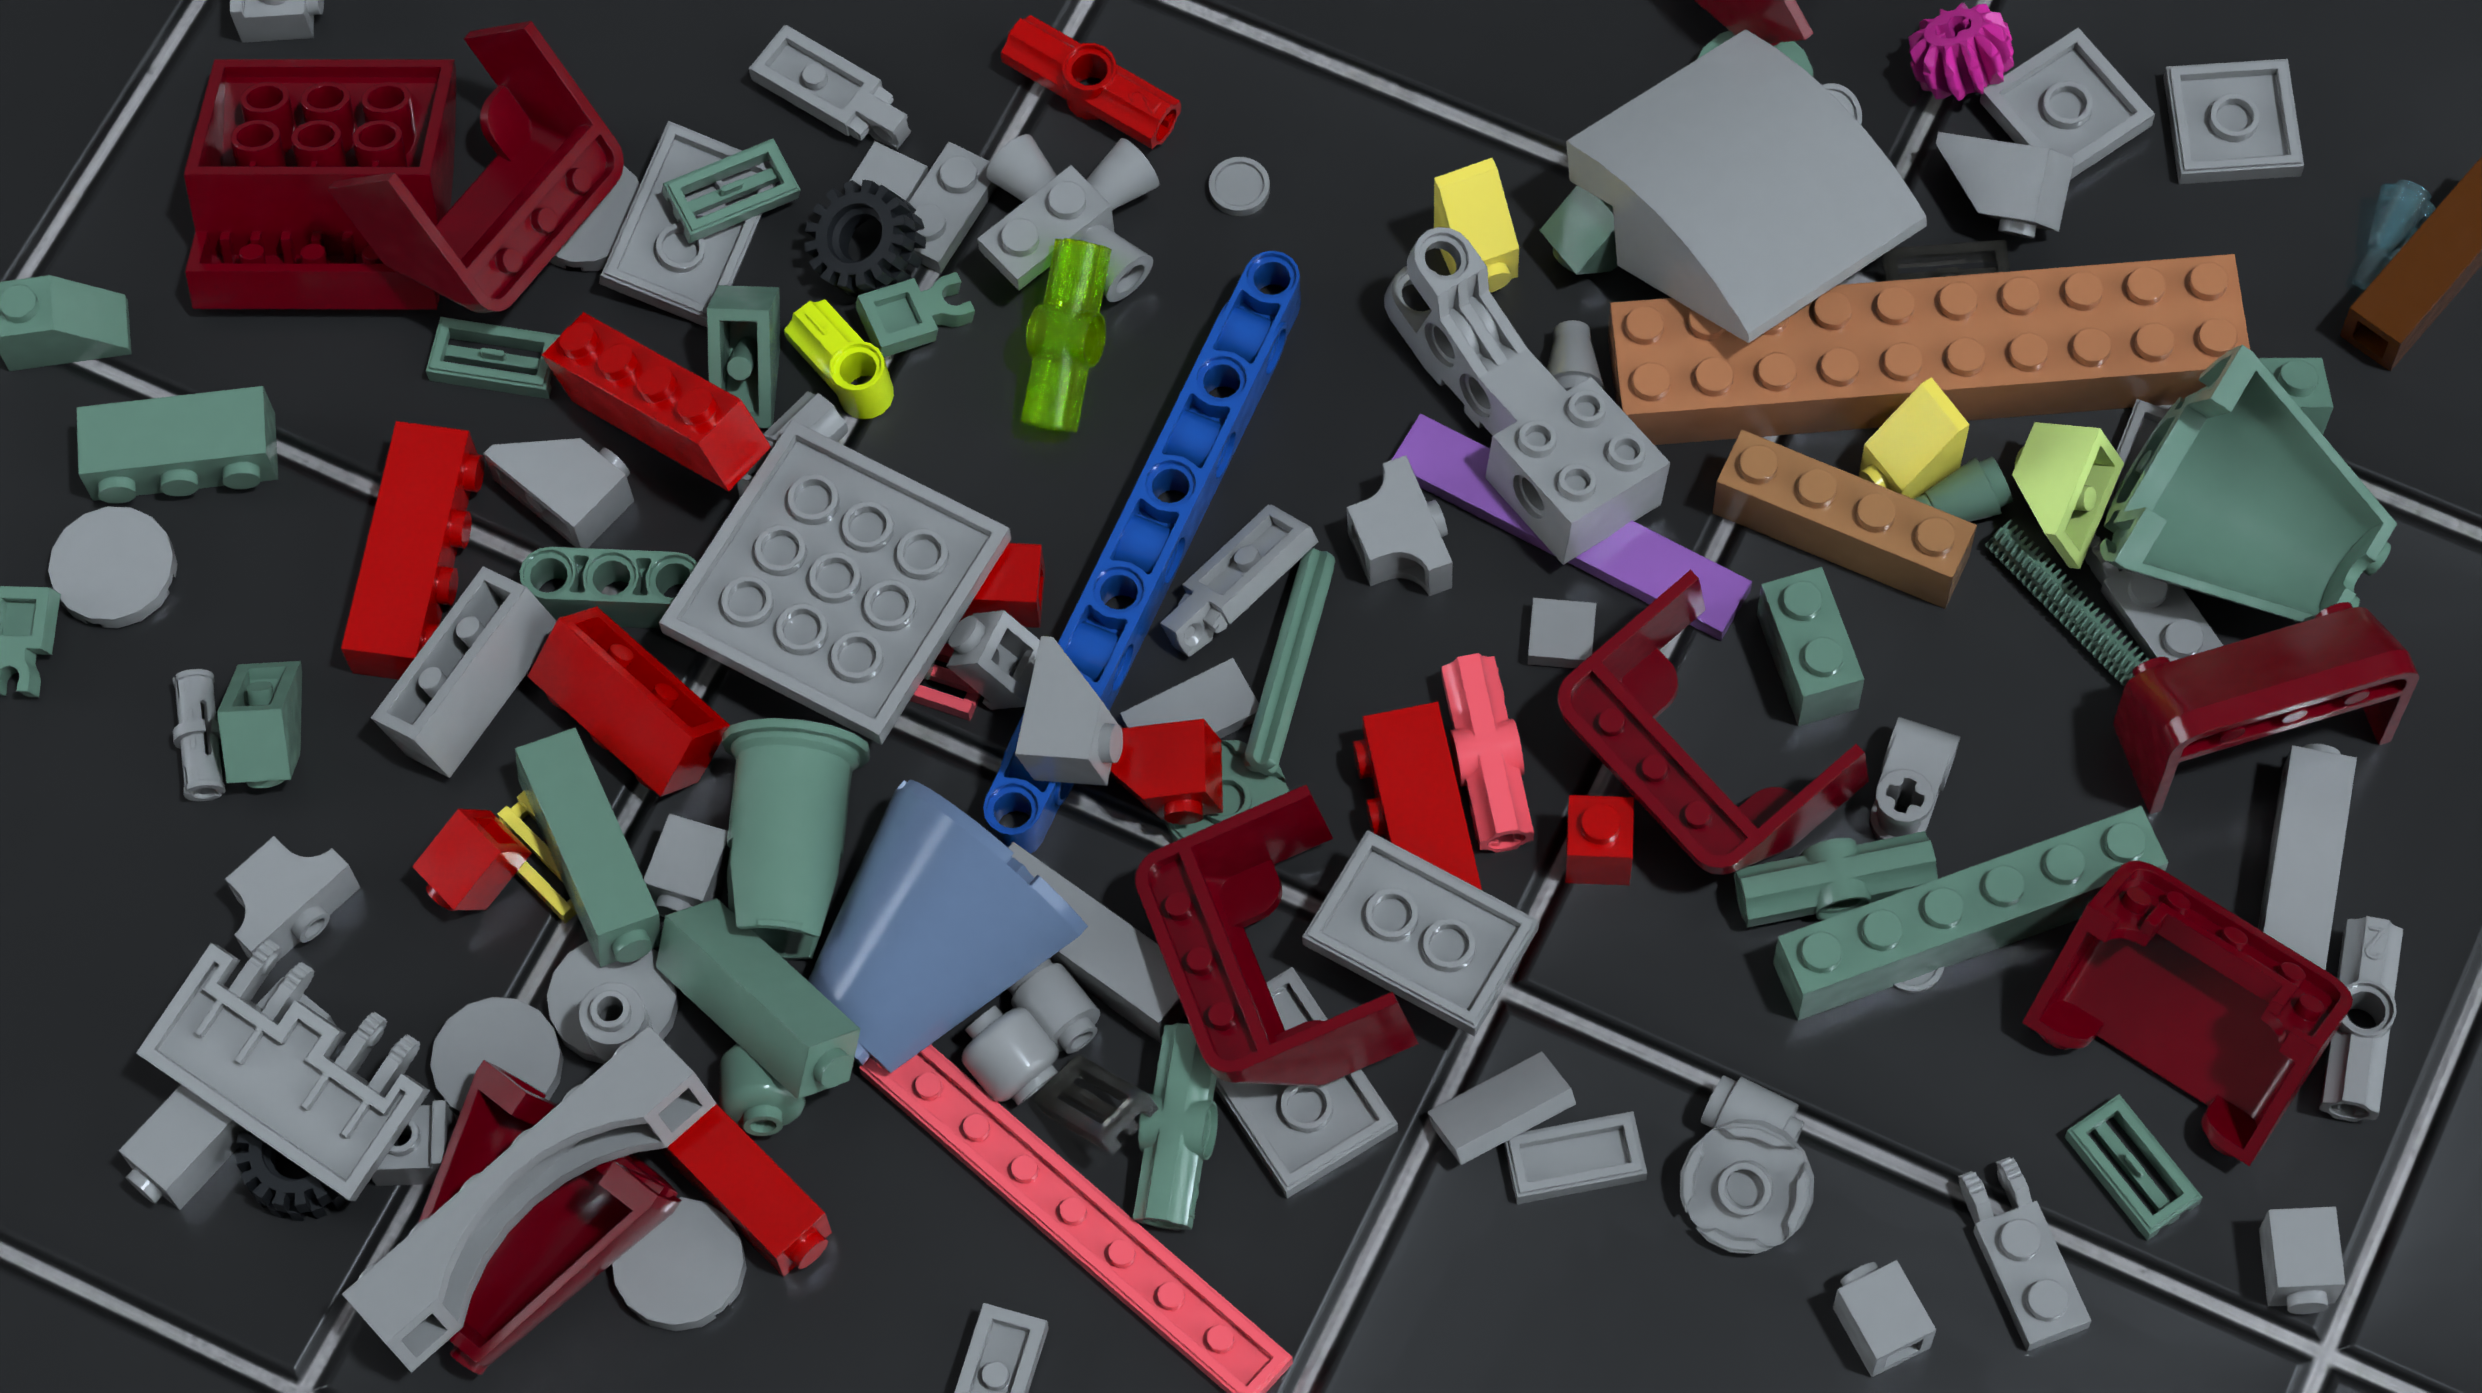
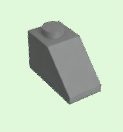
(2010, 181)
(564, 484)
(1065, 724)

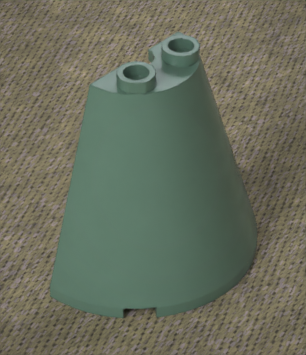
(2247, 501)

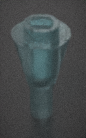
(2397, 217)

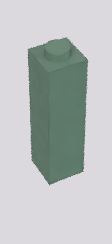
(588, 848)
(758, 998)

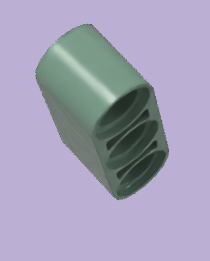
(592, 569)

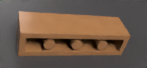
(1843, 518)

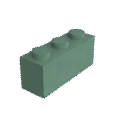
(177, 444)

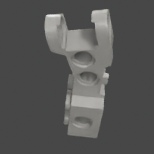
(1555, 454)

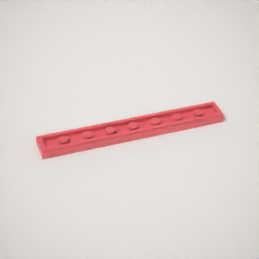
(1083, 1222)

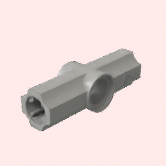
(2356, 1054)

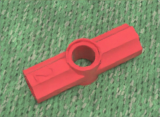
(1487, 753)

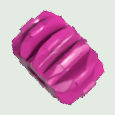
(1961, 51)

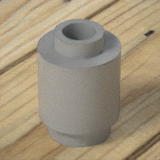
(1057, 1005)
(611, 1017)
(1750, 1101)

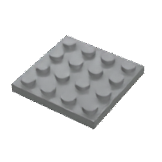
(836, 581)

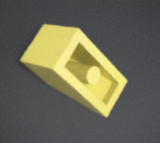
(1475, 205)
(1916, 443)

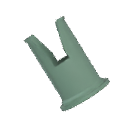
(788, 826)

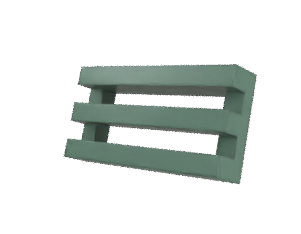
(738, 212)
(487, 378)
(2114, 1183)

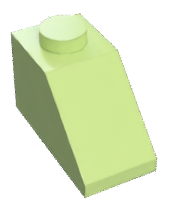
(2067, 483)

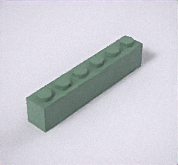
(1958, 914)

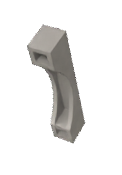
(626, 1107)

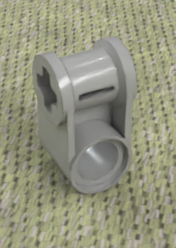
(1911, 776)

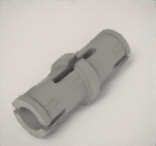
(198, 735)

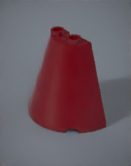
(560, 1240)

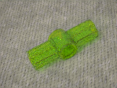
(1066, 335)

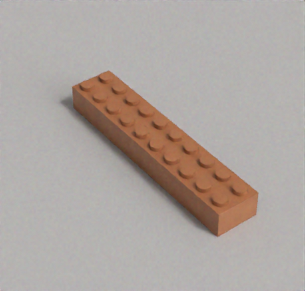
(1986, 340)

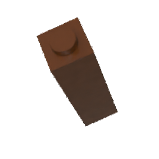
(2420, 277)

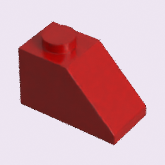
(1173, 769)

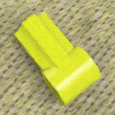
(840, 358)

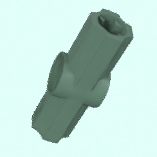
(1833, 878)
(1177, 1134)

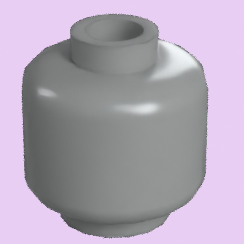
(1010, 1054)

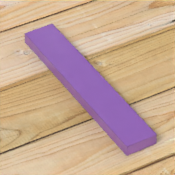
(1628, 559)

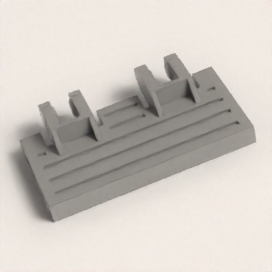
(276, 1068)

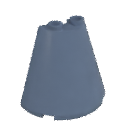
(934, 928)

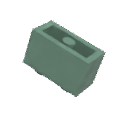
(1810, 646)

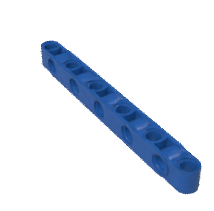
(1154, 533)

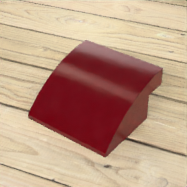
(263, 169)

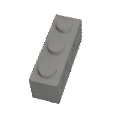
(465, 672)

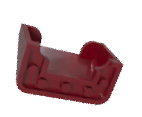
(2193, 1002)

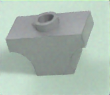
(1401, 532)
(288, 895)

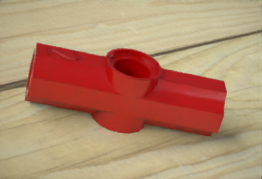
(1118, 99)

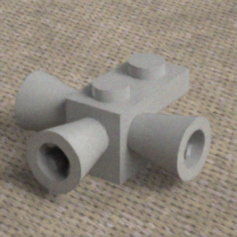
(1066, 208)

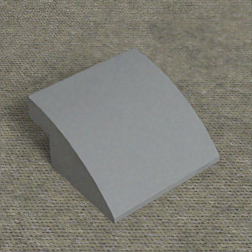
(1743, 187)

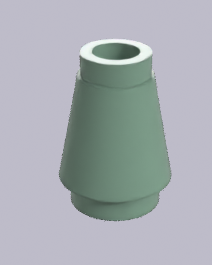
(1971, 491)

